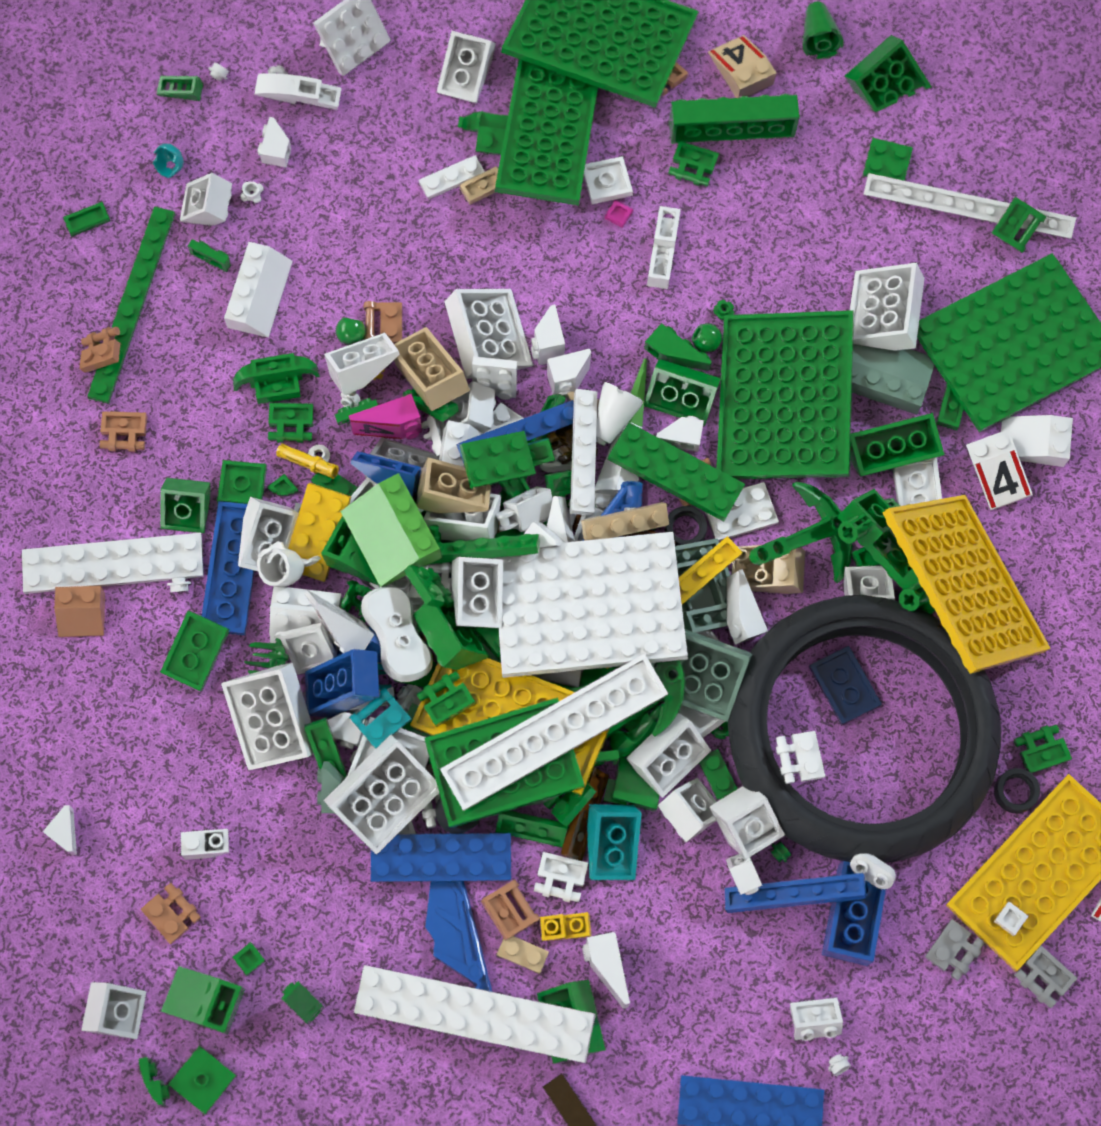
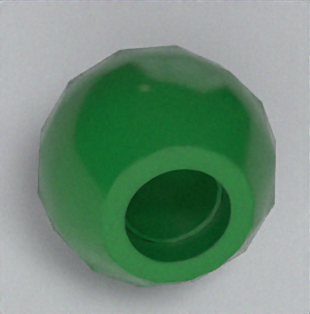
(349, 331)
(707, 338)

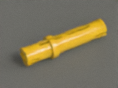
(314, 463)

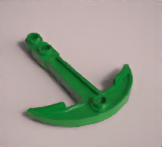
(824, 529)
(675, 697)

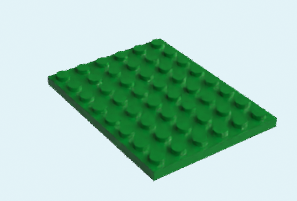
(605, 43)
(1014, 342)
(786, 395)

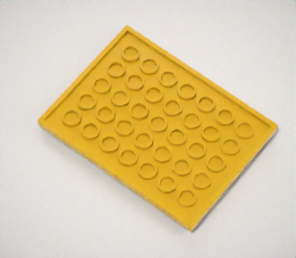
(966, 582)

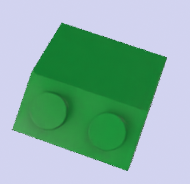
(184, 505)

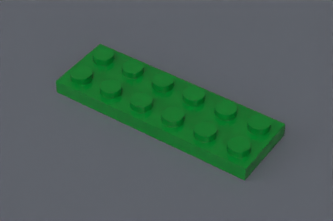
(676, 471)

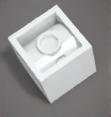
(747, 821)

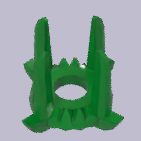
(350, 598)
(277, 655)

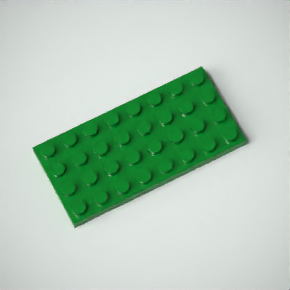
(546, 136)

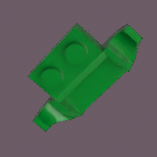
(490, 130)
(275, 376)

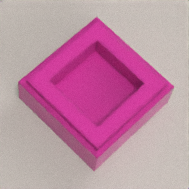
(618, 213)

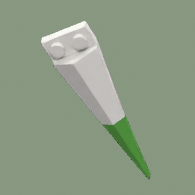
(611, 474)

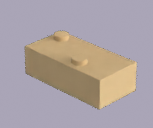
(430, 369)

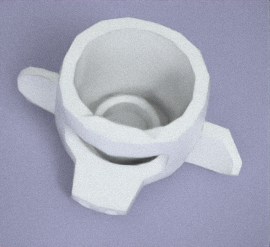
(283, 565)

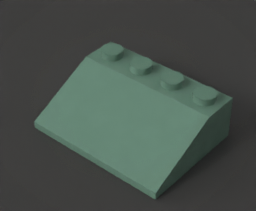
(891, 376)
(711, 674)

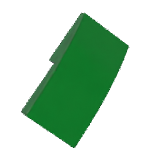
(156, 1089)

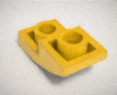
(565, 926)

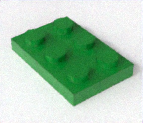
(497, 459)
(195, 650)

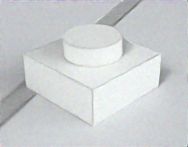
(1011, 918)

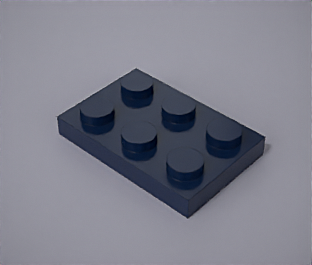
(845, 685)

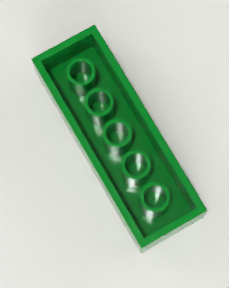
(733, 118)

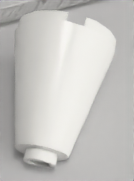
(614, 412)

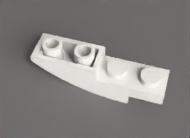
(297, 88)

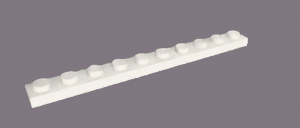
(959, 203)

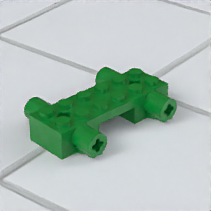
(865, 523)

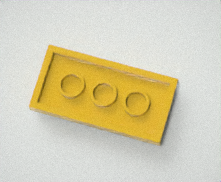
(315, 525)

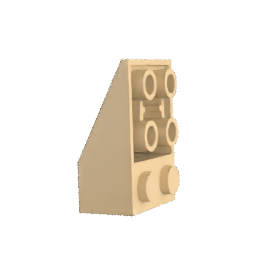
(780, 575)

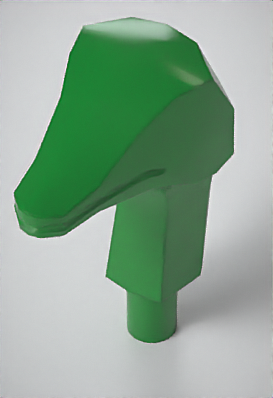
(628, 741)

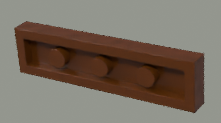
(576, 837)

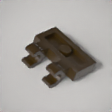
(564, 438)

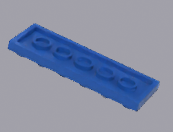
(227, 584)
(443, 858)
(747, 1103)

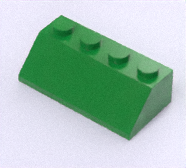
(895, 445)

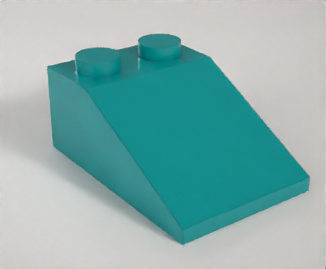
(613, 841)

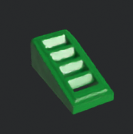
(193, 87)

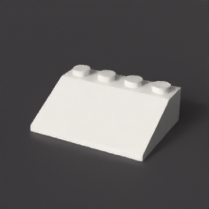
(887, 306)
(487, 327)
(269, 716)
(383, 794)

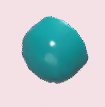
(164, 154)

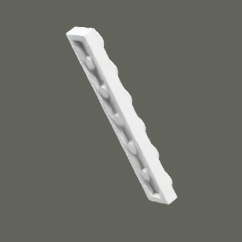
(583, 452)

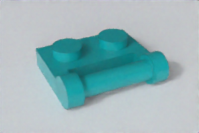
(386, 723)

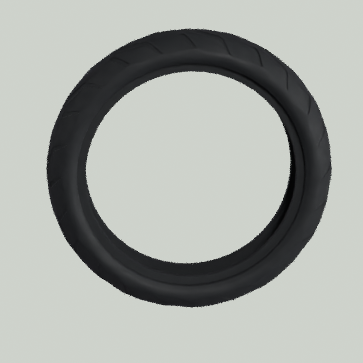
(927, 639)

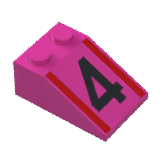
(389, 420)

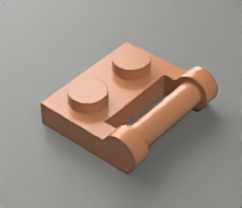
(389, 319)
(504, 913)

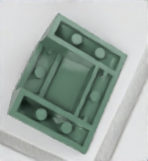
(709, 605)

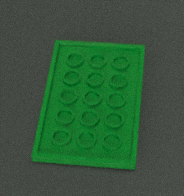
(546, 782)

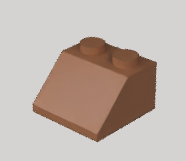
(80, 611)

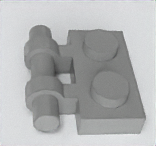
(949, 944)
(1050, 971)

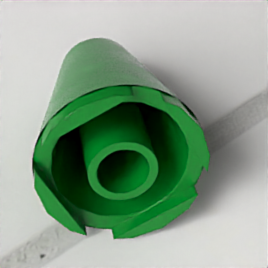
(821, 32)

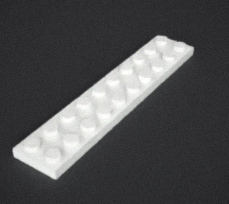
(554, 732)
(475, 1013)

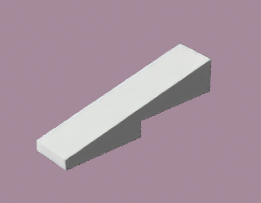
(663, 242)

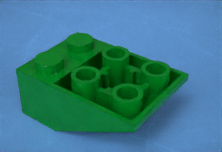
(345, 555)
(203, 1000)

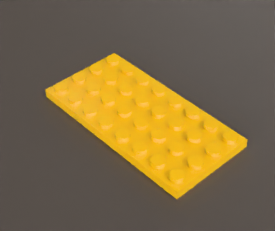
(499, 696)
(1040, 870)

